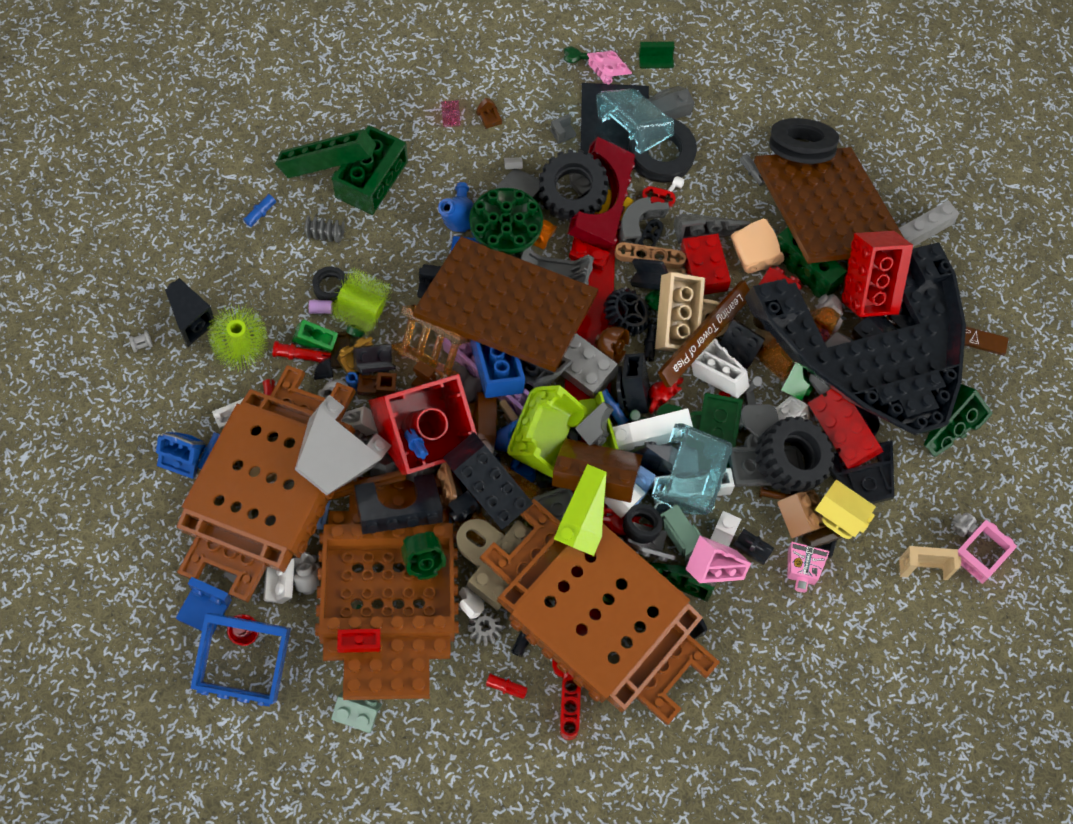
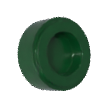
(354, 331)

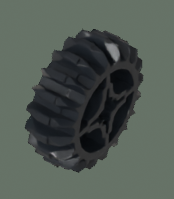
(627, 311)

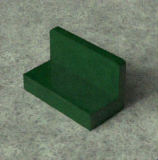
(656, 55)

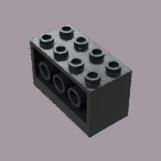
(487, 480)

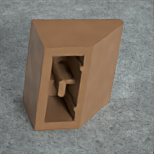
(800, 513)

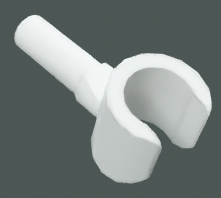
(677, 182)

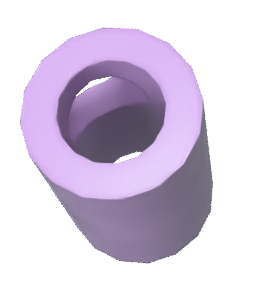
(320, 306)

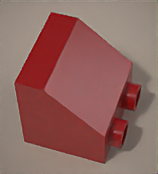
(434, 411)

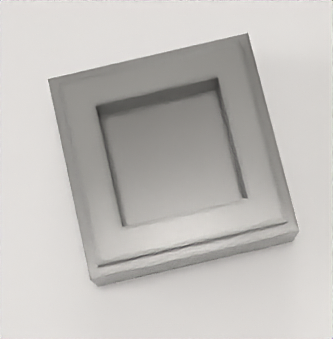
(513, 163)

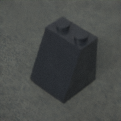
(189, 311)

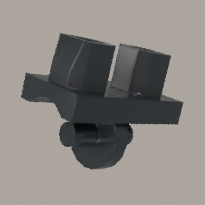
(753, 546)

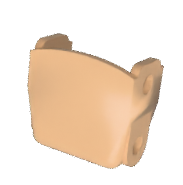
(757, 246)

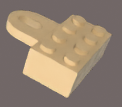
(681, 310)

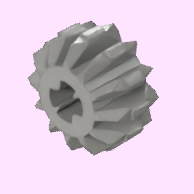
(477, 632)

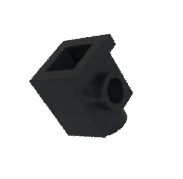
(463, 507)

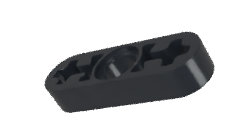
(647, 234)

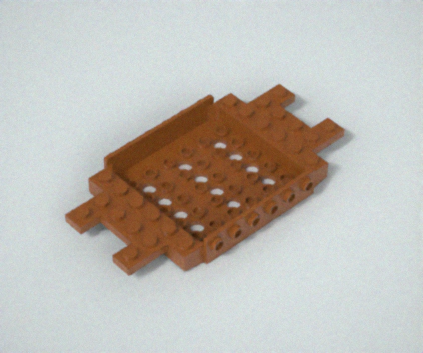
(231, 538)
(656, 655)

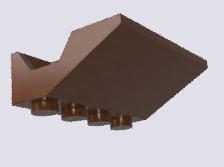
(620, 466)

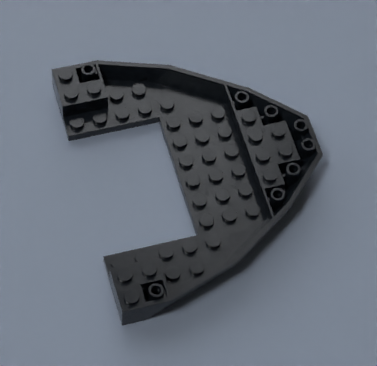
(897, 375)

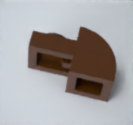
(377, 385)

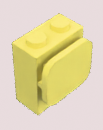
(845, 511)

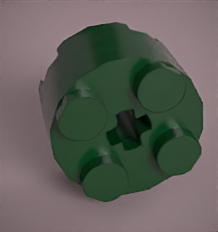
(423, 555)

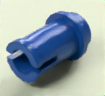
(462, 189)
(352, 380)

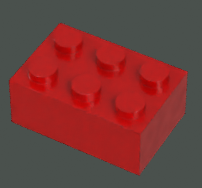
(707, 260)

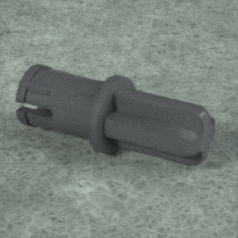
(752, 170)

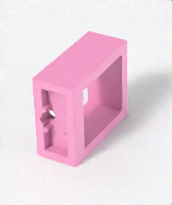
(972, 564)

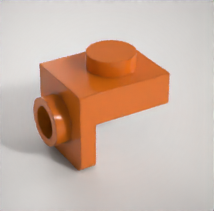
(547, 231)

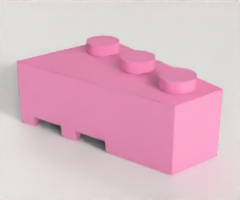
(716, 562)

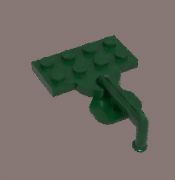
(718, 416)

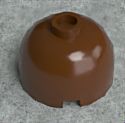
(612, 342)

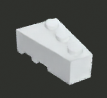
(721, 370)

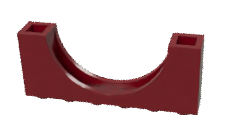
(602, 228)

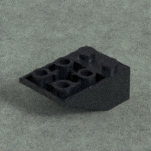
(657, 458)

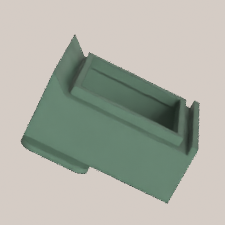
(680, 531)

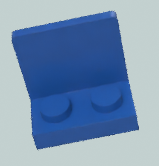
(202, 600)

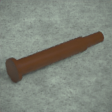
(772, 494)

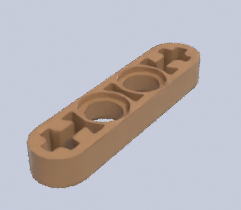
(650, 252)

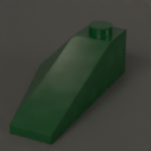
(968, 413)

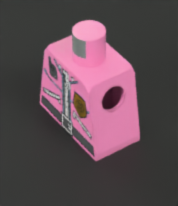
(805, 565)

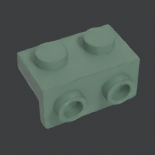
(356, 713)

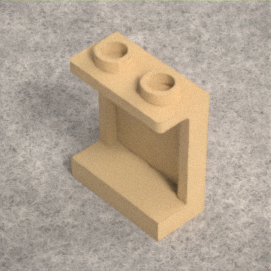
(930, 558)

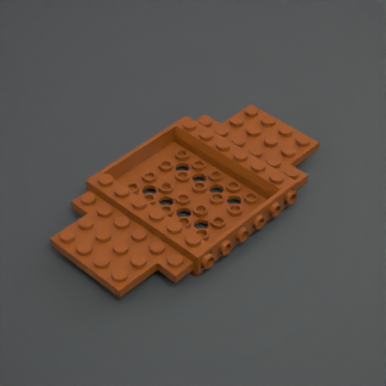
(407, 634)

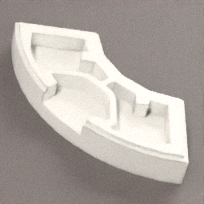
(471, 603)

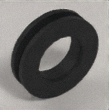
(820, 150)
(667, 171)

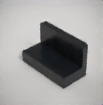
(648, 273)

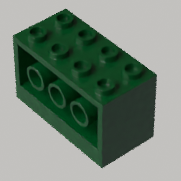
(369, 180)

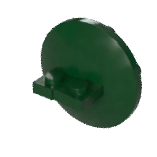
(506, 220)

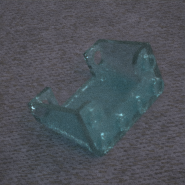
(695, 472)

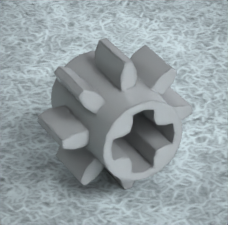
(964, 524)

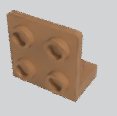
(447, 485)

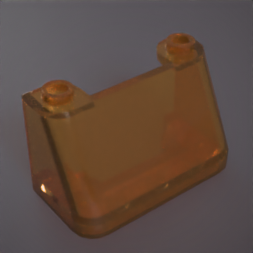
(778, 361)

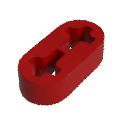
(659, 193)

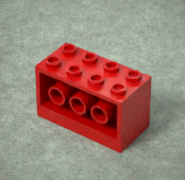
(877, 273)

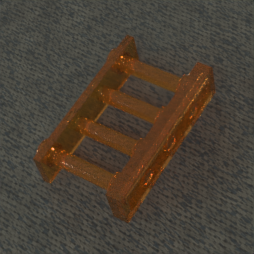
(418, 354)

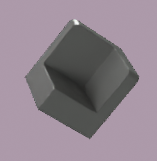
(562, 129)

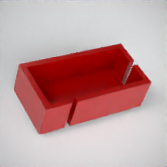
(845, 428)

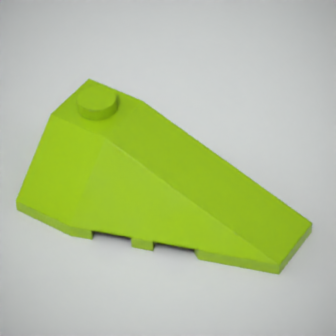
(584, 515)

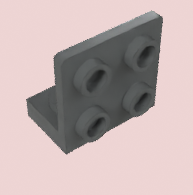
(653, 548)

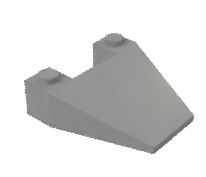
(331, 453)

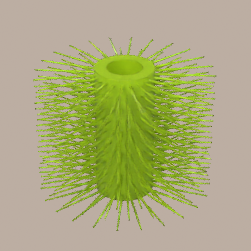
(360, 301)
(238, 337)

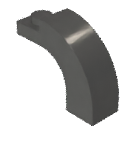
(636, 212)

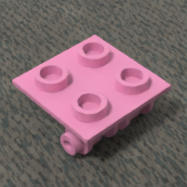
(607, 65)

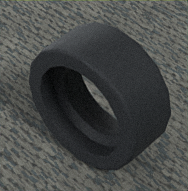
(324, 273)
(636, 534)

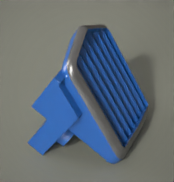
(179, 453)

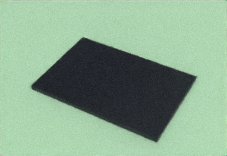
(594, 127)

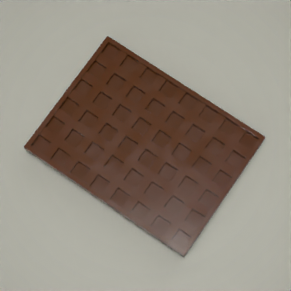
(825, 202)
(506, 303)

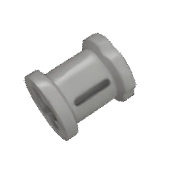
(140, 341)

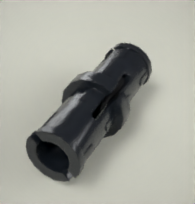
(649, 343)

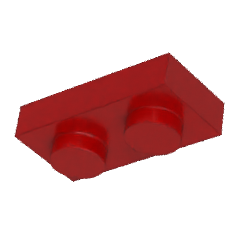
(582, 249)
(358, 640)

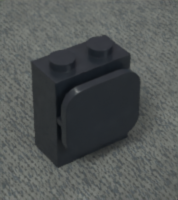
(633, 383)

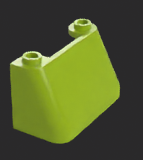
(544, 426)

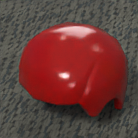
(241, 636)

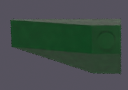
(684, 580)

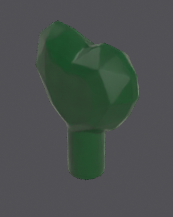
(573, 55)

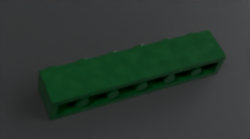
(326, 154)

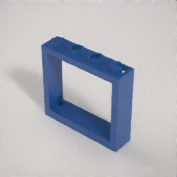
(225, 691)

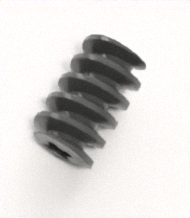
(324, 230)

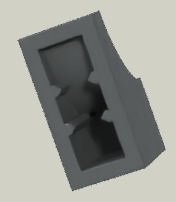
(594, 427)

